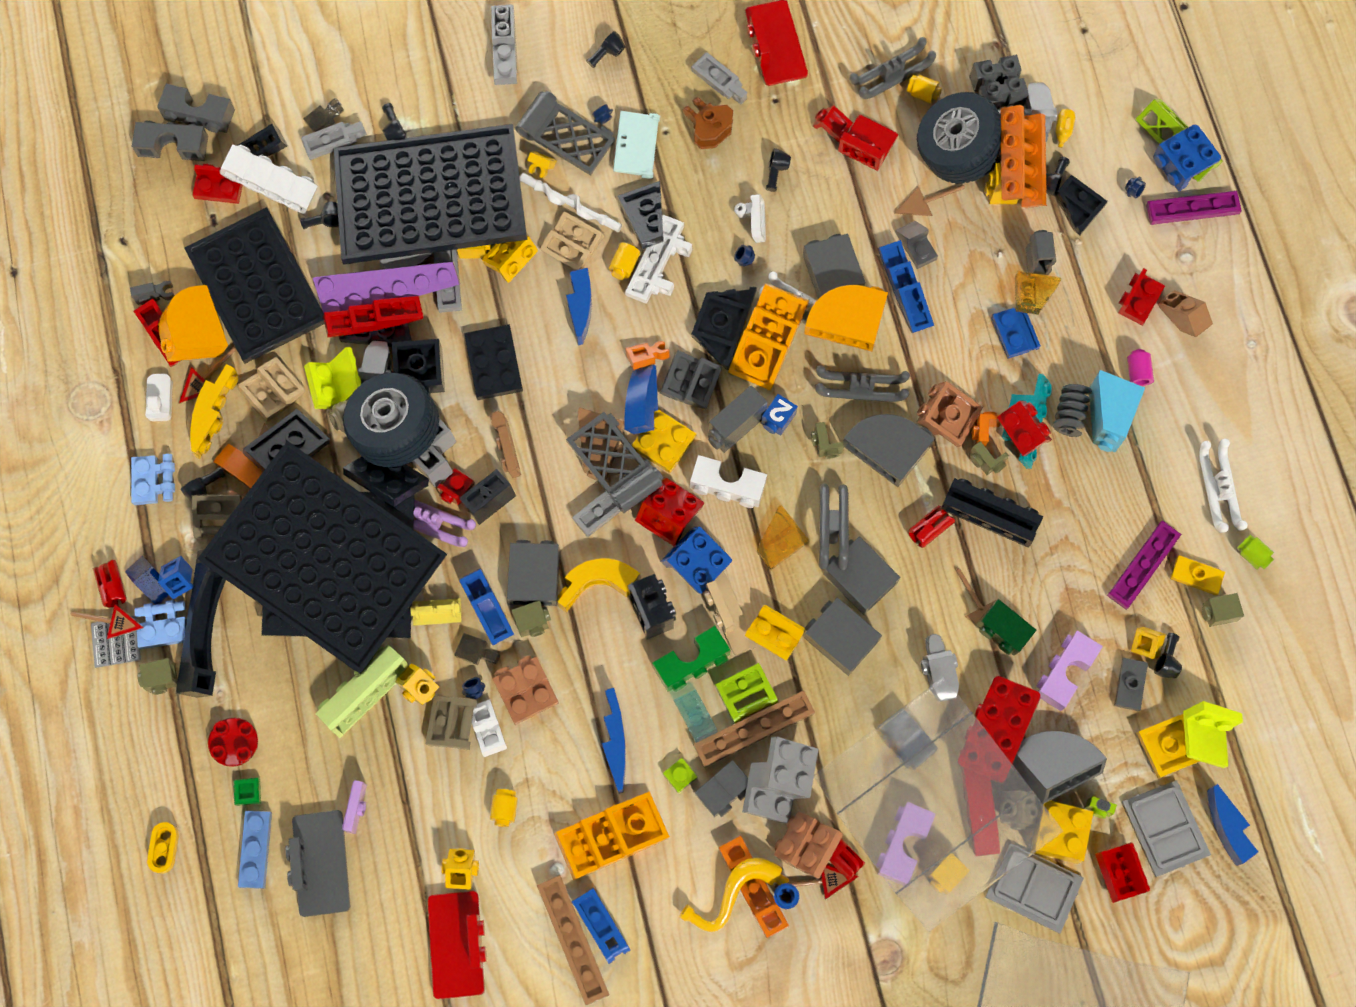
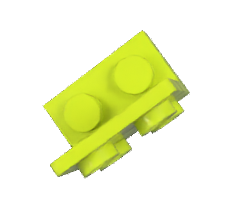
(333, 380)
(1206, 732)

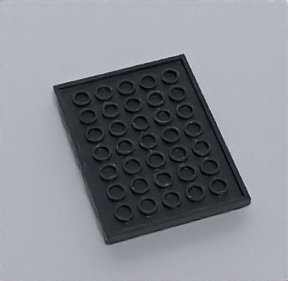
(428, 194)
(322, 557)

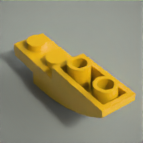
(205, 417)

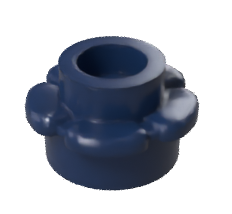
(602, 114)
(1135, 187)
(744, 255)
(473, 688)

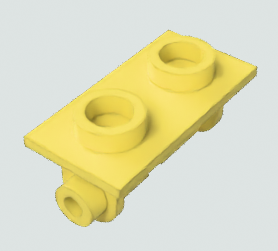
(436, 611)

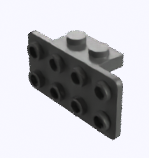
(319, 863)

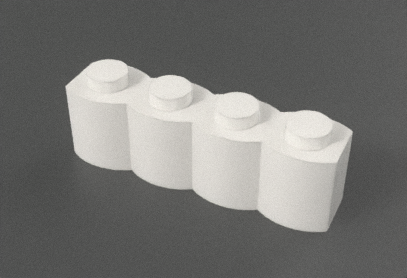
(266, 178)

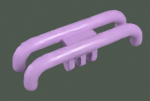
(430, 519)

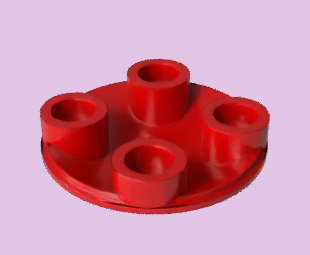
(232, 742)

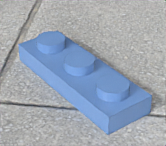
(255, 849)

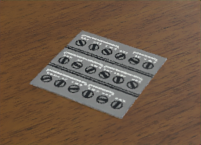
(113, 650)

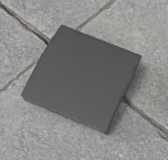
(690, 380)

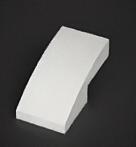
(487, 729)

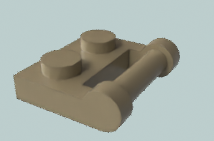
(211, 508)
(443, 722)

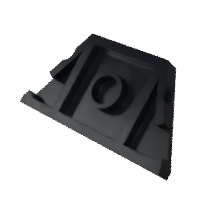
(722, 322)

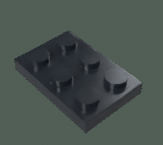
(493, 362)
(292, 428)
(387, 483)

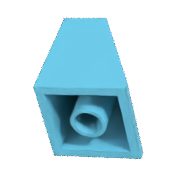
(1112, 409)

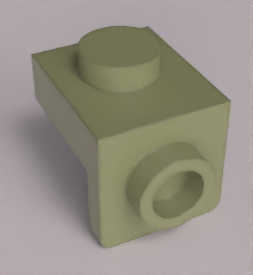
(820, 438)
(982, 458)

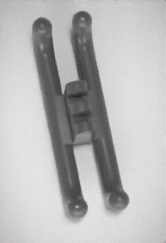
(893, 71)
(861, 385)
(834, 523)

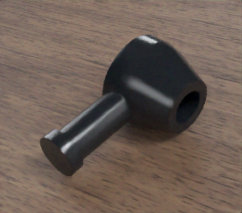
(612, 45)
(393, 129)
(778, 162)
(1054, 179)
(328, 217)
(198, 485)
(1167, 664)

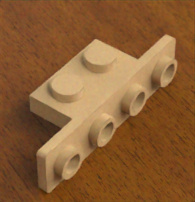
(728, 614)

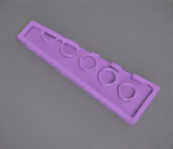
(361, 288)

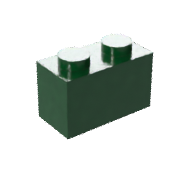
(1005, 628)

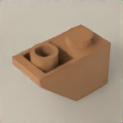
(1186, 312)

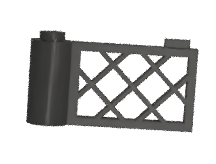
(538, 121)
(637, 483)

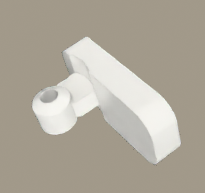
(757, 212)
(159, 397)

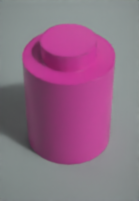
(1140, 367)

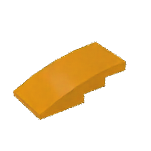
(768, 336)
(611, 835)

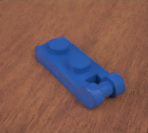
(600, 924)

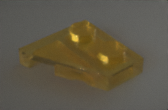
(1033, 291)
(781, 539)

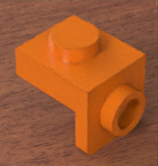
(981, 430)

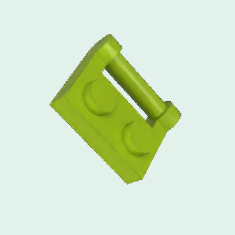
(742, 686)

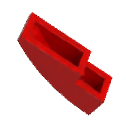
(149, 316)

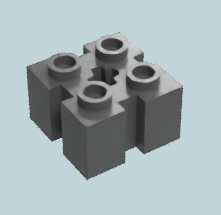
(1000, 81)

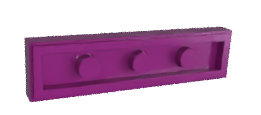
(1193, 207)
(1144, 565)

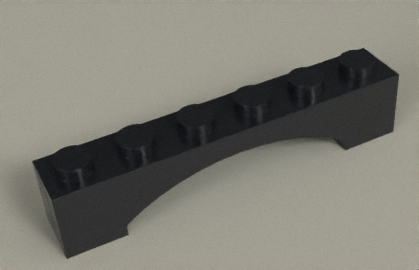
(196, 669)

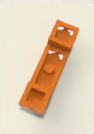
(238, 465)
(755, 890)

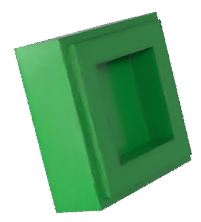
(247, 791)

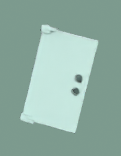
(637, 151)

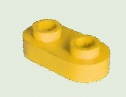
(160, 847)

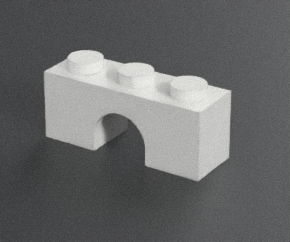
(746, 490)

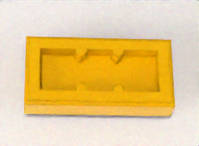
(1197, 575)

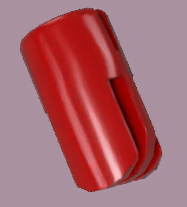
(930, 526)
(109, 584)
(846, 860)

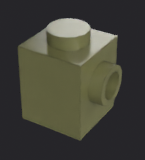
(1222, 610)
(531, 619)
(158, 676)

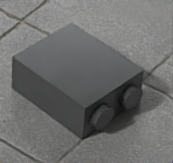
(832, 263)
(736, 419)
(533, 573)
(865, 578)
(841, 635)

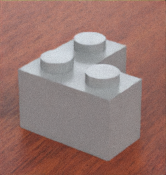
(432, 462)

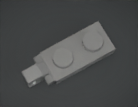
(719, 78)
(335, 136)

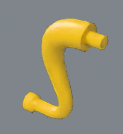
(748, 869)

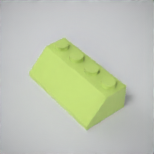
(362, 691)

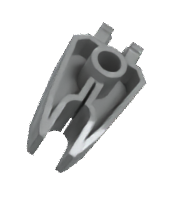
(1039, 102)
(375, 361)
(939, 662)

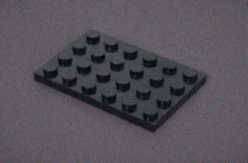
(255, 285)

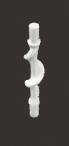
(571, 200)

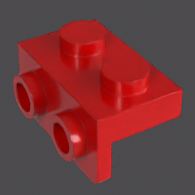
(1024, 427)
(1122, 872)

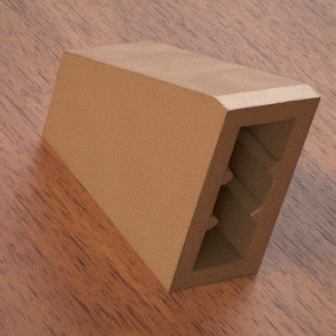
(584, 418)

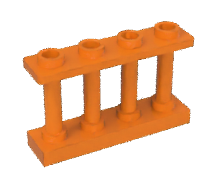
(1023, 157)

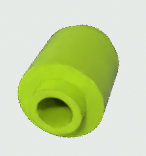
(1255, 552)

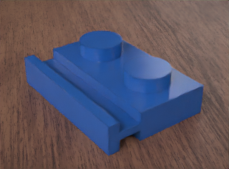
(1015, 332)

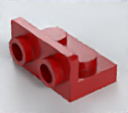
(215, 187)
(1141, 298)

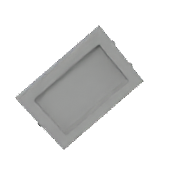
(1166, 828)
(1038, 891)

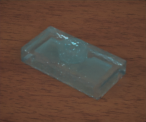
(695, 716)

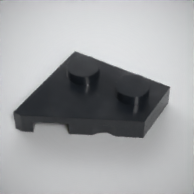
(1080, 203)

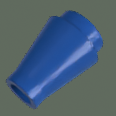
(791, 890)

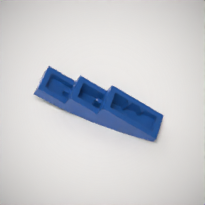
(905, 286)
(616, 748)

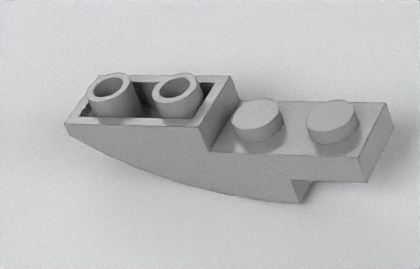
(504, 45)

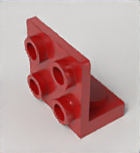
(867, 142)
(668, 511)

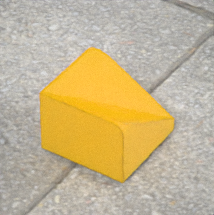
(1148, 642)

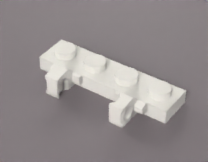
(648, 275)

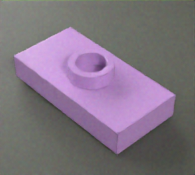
(355, 807)

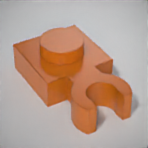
(643, 355)

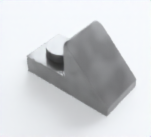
(917, 244)

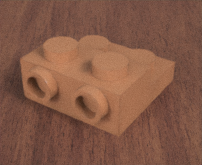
(948, 413)
(525, 689)
(807, 844)

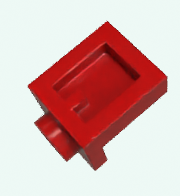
(833, 122)
(454, 487)

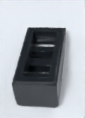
(266, 134)

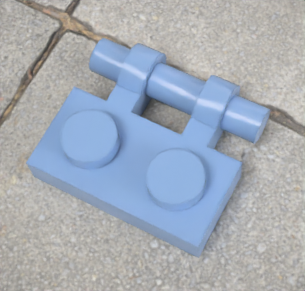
(145, 479)
(161, 632)

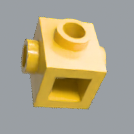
(417, 684)
(460, 868)

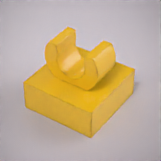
(542, 161)

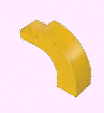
(596, 572)

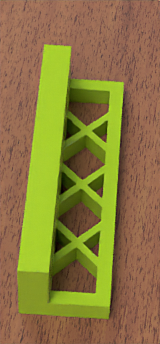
(1172, 121)

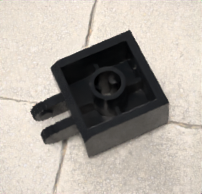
(428, 354)
(651, 607)

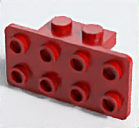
(775, 42)
(1007, 713)
(456, 945)

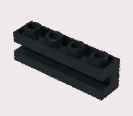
(992, 512)

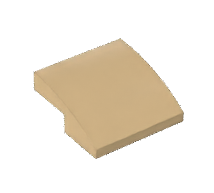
(572, 241)
(271, 389)

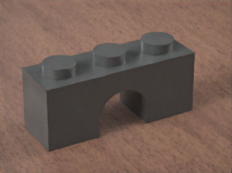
(213, 114)
(152, 137)

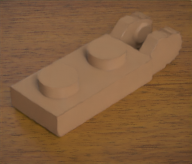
(505, 443)

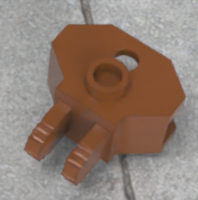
(710, 123)

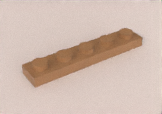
(754, 728)
(573, 940)

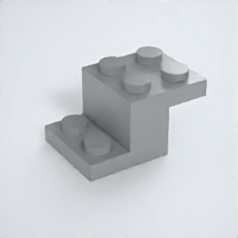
(780, 780)

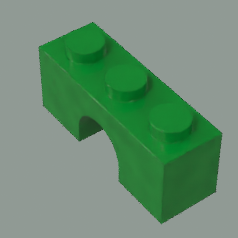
(675, 673)

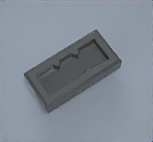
(1131, 684)

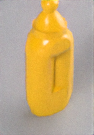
(1064, 126)

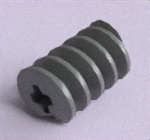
(1071, 409)

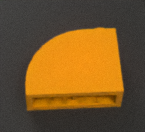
(848, 316)
(191, 326)

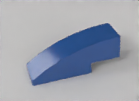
(580, 303)
(641, 400)
(486, 606)
(1230, 826)

